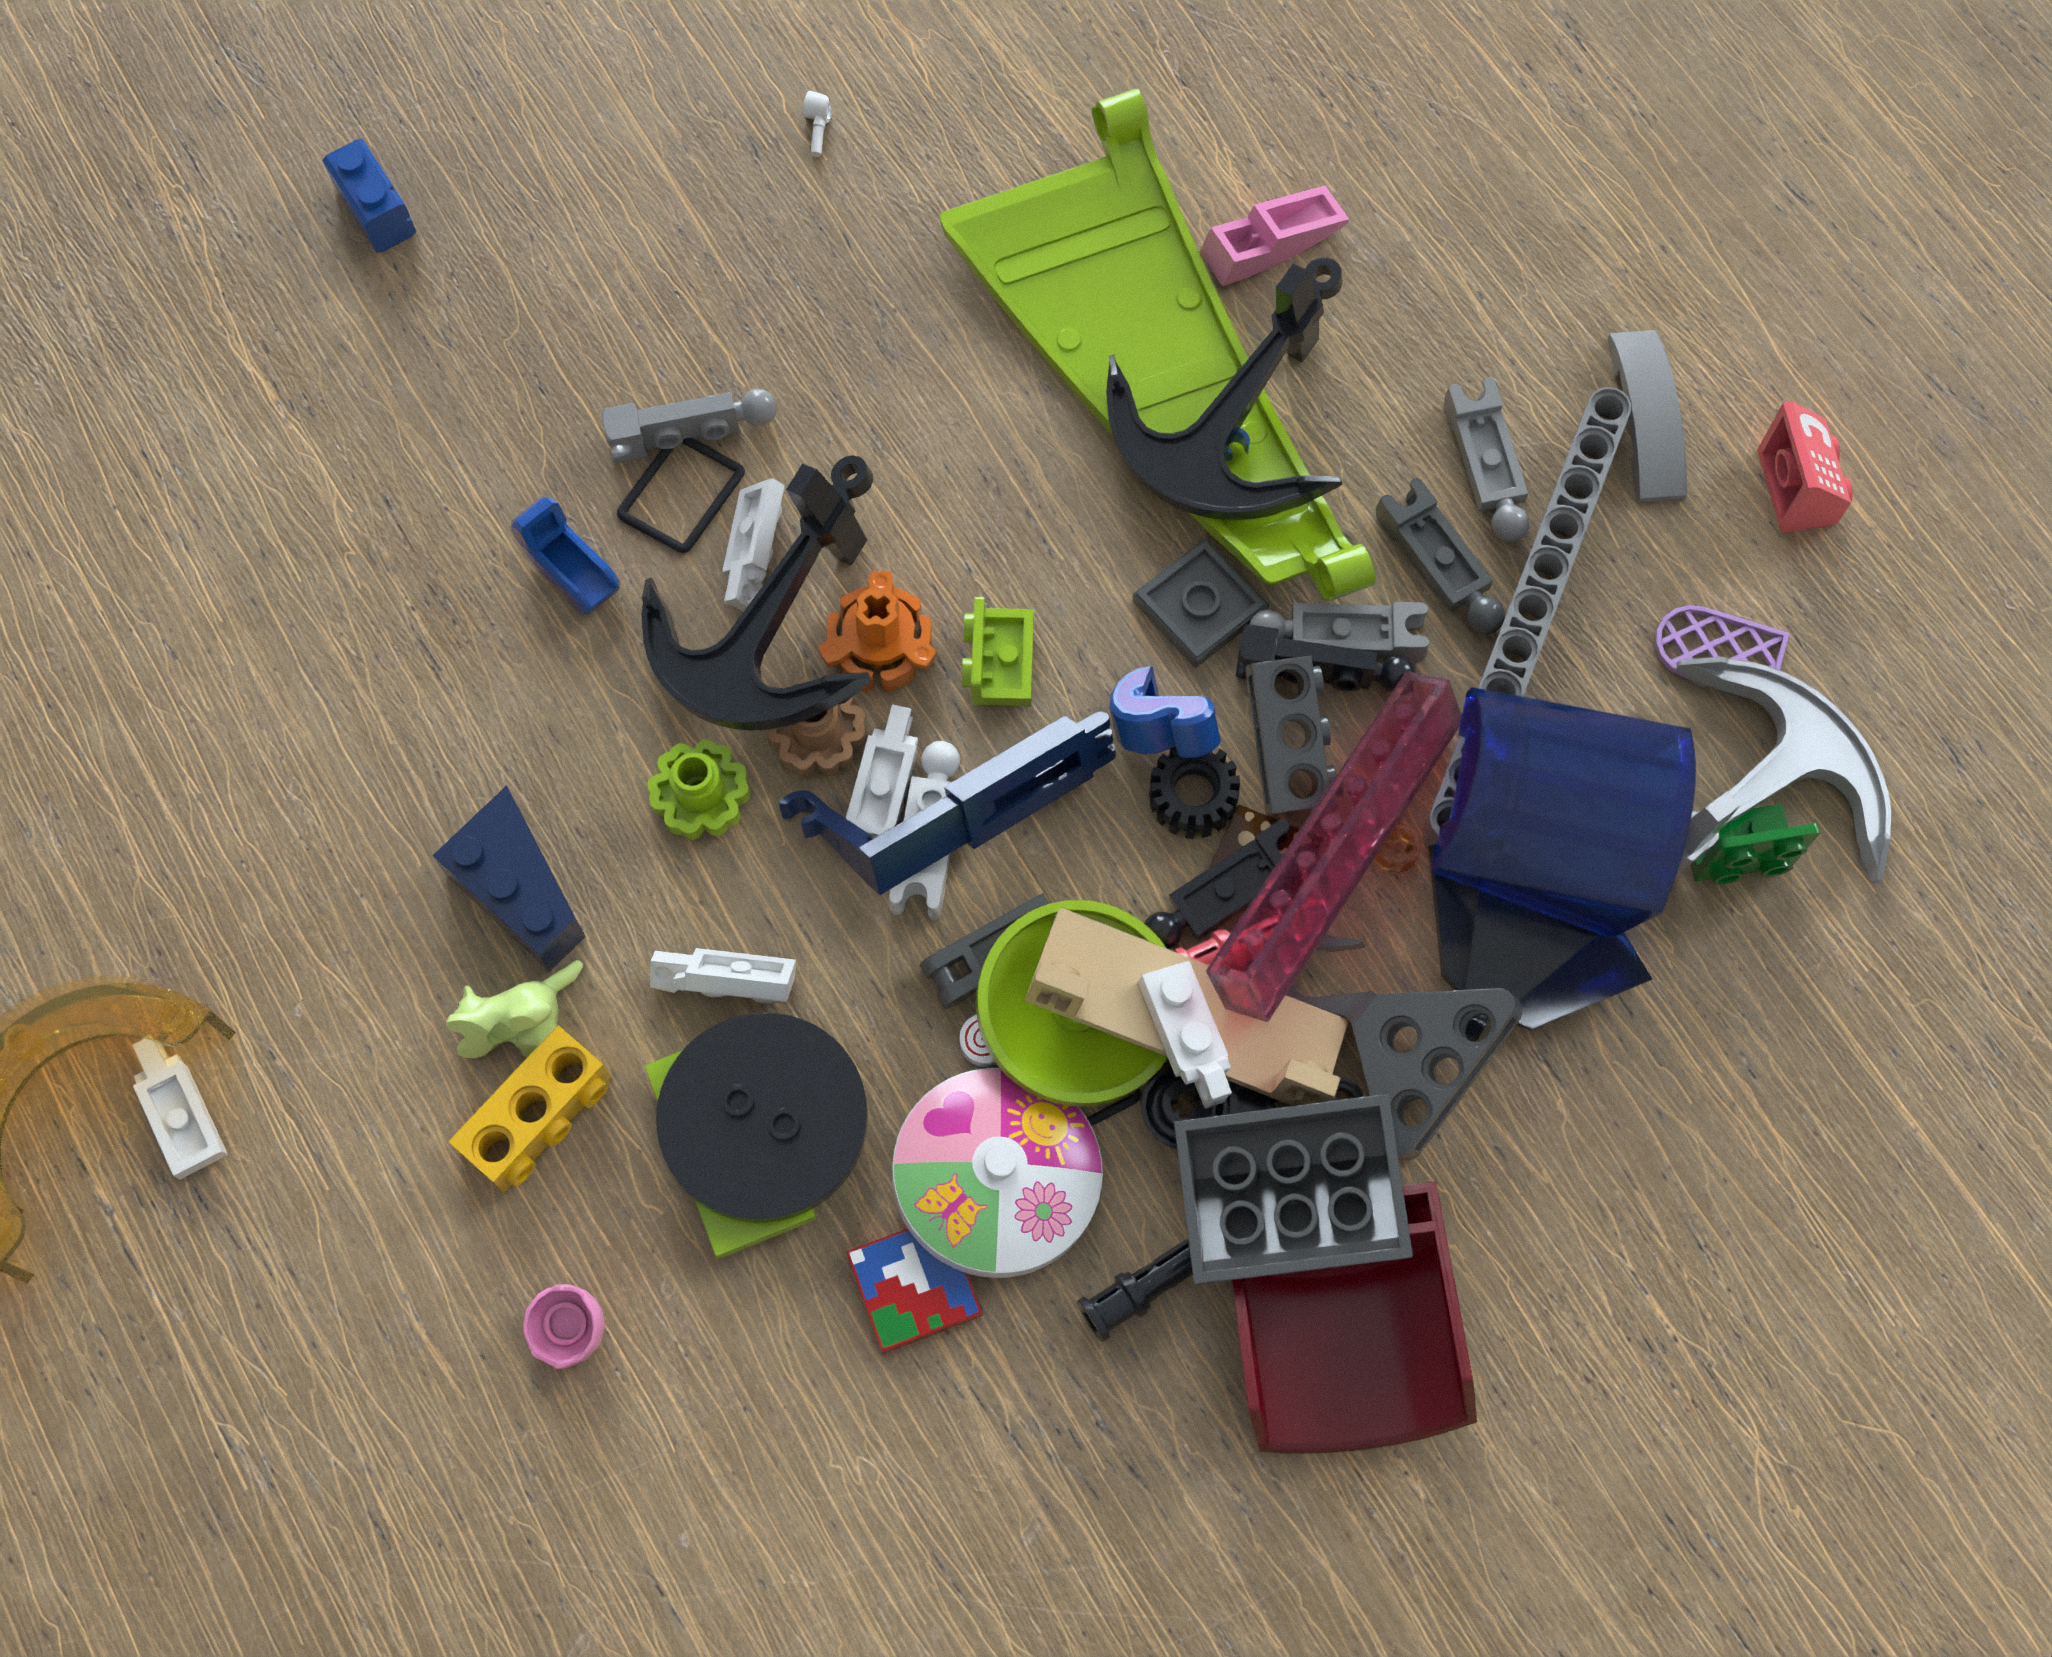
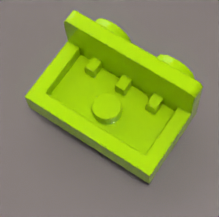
(1000, 655)

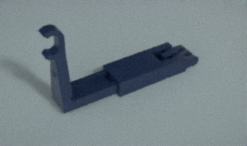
(974, 805)

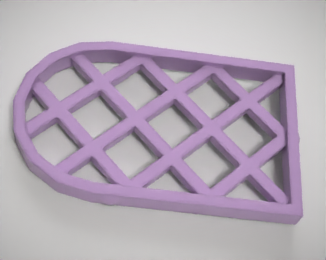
(1719, 618)

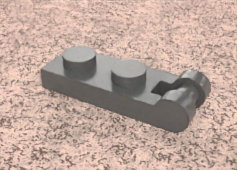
(973, 951)

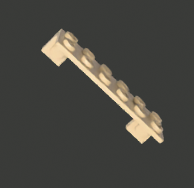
(1093, 979)

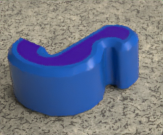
(564, 556)
(1158, 723)

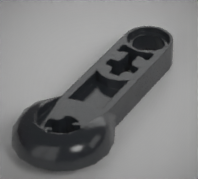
(1166, 1089)

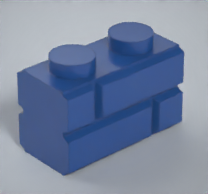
(369, 195)

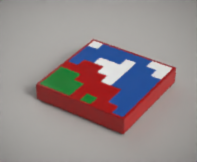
(910, 1290)

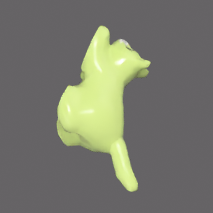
(516, 1016)

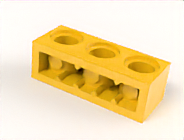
(530, 1083)

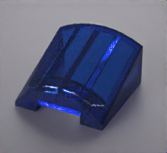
(1569, 810)

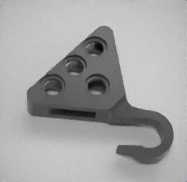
(1441, 1034)

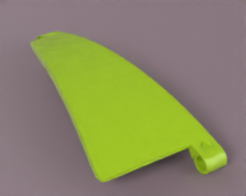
(1110, 268)

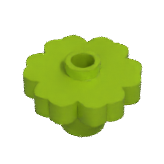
(698, 789)

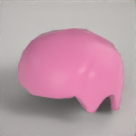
(563, 1326)

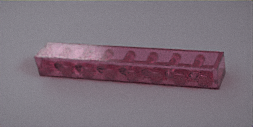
(1335, 847)

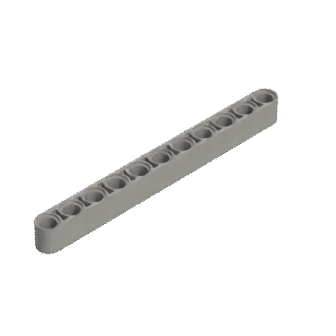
(1548, 555)

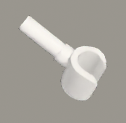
(817, 108)

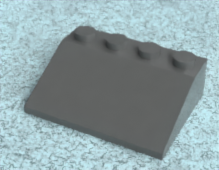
(1292, 1189)

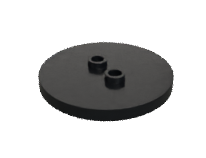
(762, 1117)

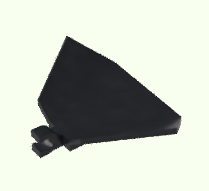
(1532, 955)

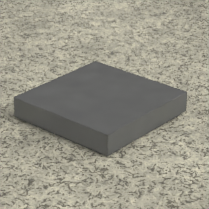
(1199, 602)

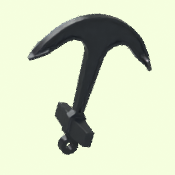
(1191, 465)
(725, 679)

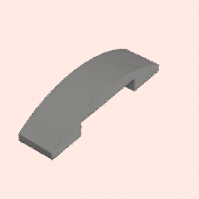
(1654, 415)

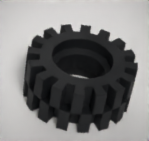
(1194, 818)

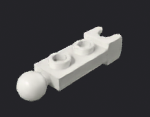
(940, 762)

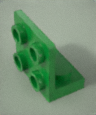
(1755, 844)

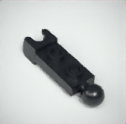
(1340, 666)
(1221, 889)

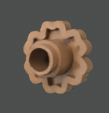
(821, 741)

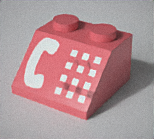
(1803, 470)

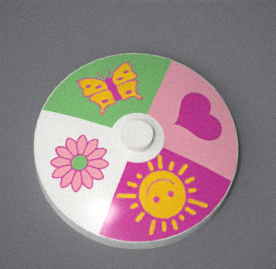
(995, 1175)

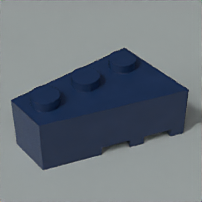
(509, 878)

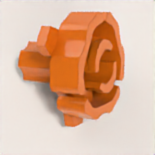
(878, 632)

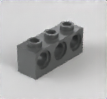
(1270, 715)

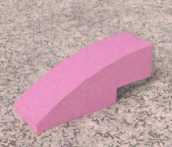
(1271, 234)

